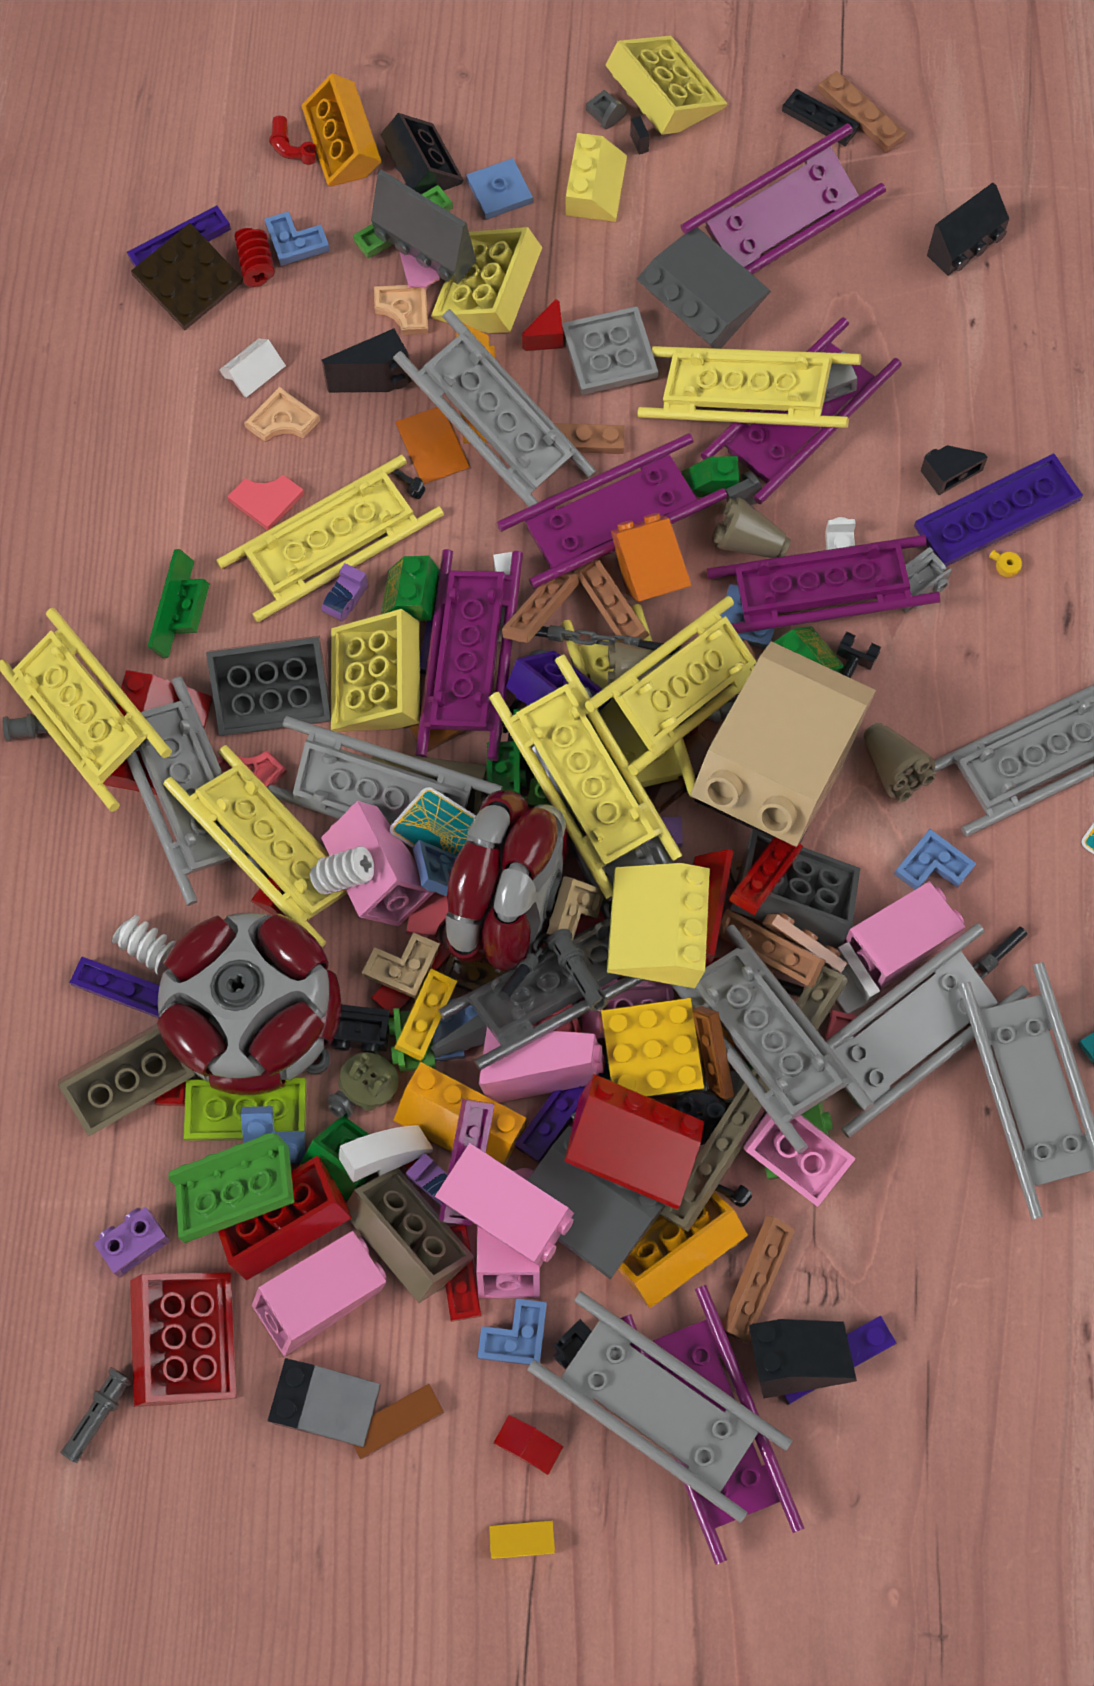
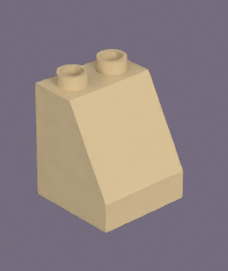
(782, 743)

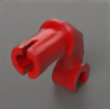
(280, 143)

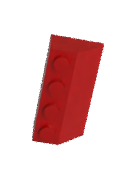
(719, 865)
(281, 1232)

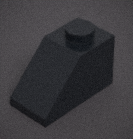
(951, 466)

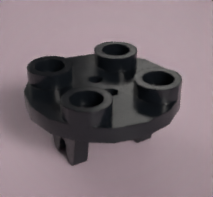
(706, 1102)

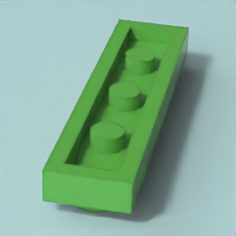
(371, 244)

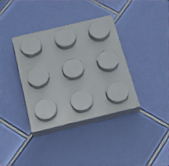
(609, 350)

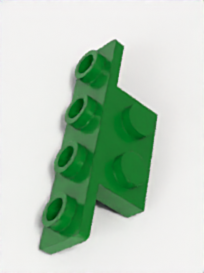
(179, 604)
(508, 768)

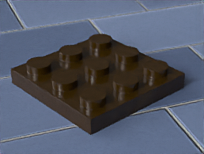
(187, 276)

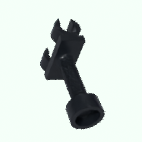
(856, 657)

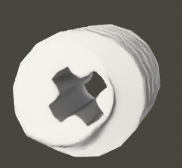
(342, 870)
(143, 943)

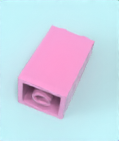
(396, 882)
(905, 934)
(544, 1066)
(505, 1205)
(502, 1269)
(318, 1292)

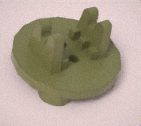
(378, 1089)

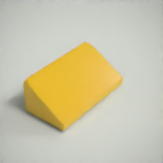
(522, 1539)

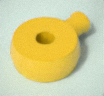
(1003, 560)

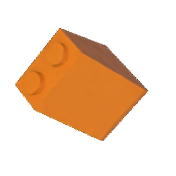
(649, 557)

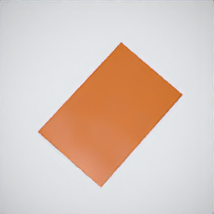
(432, 445)

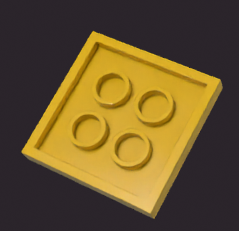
(653, 1047)

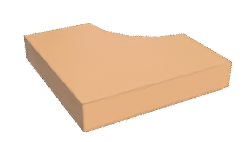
(403, 305)
(281, 415)

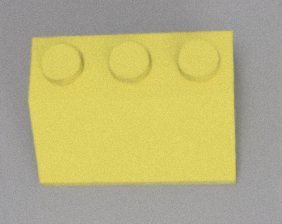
(595, 179)

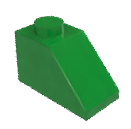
(712, 475)

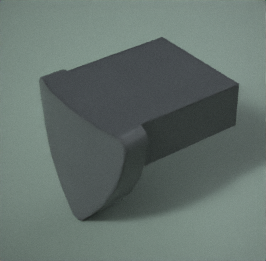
(606, 109)
(745, 489)

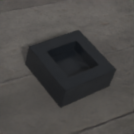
(639, 135)

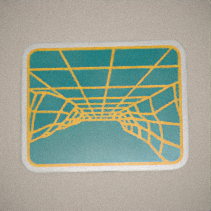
(434, 821)

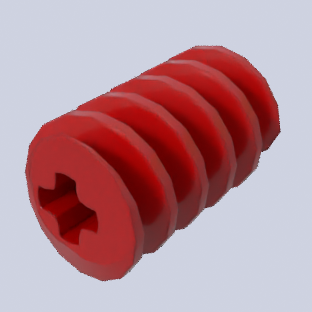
(254, 256)

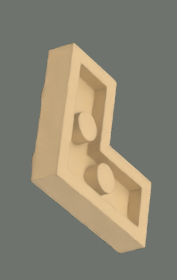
(572, 901)
(403, 973)

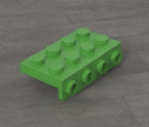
(232, 1186)

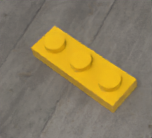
(425, 1015)

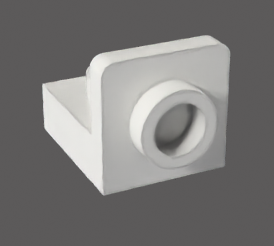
(840, 533)

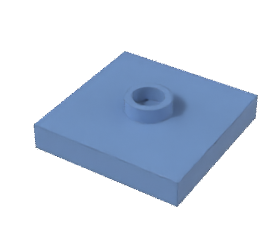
(499, 188)

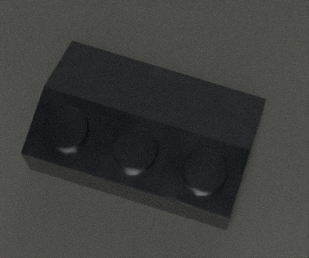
(420, 154)
(969, 230)

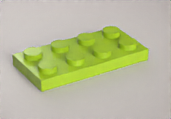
(217, 1115)

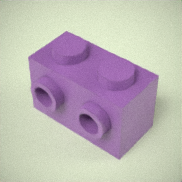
(131, 1241)

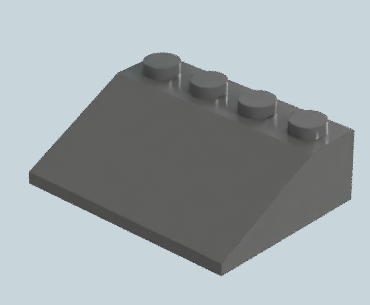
(421, 229)
(704, 287)
(267, 682)
(813, 892)
(606, 1215)

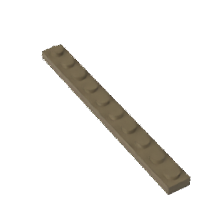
(744, 1114)

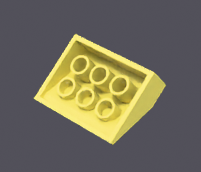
(664, 83)
(495, 283)
(375, 673)
(659, 923)

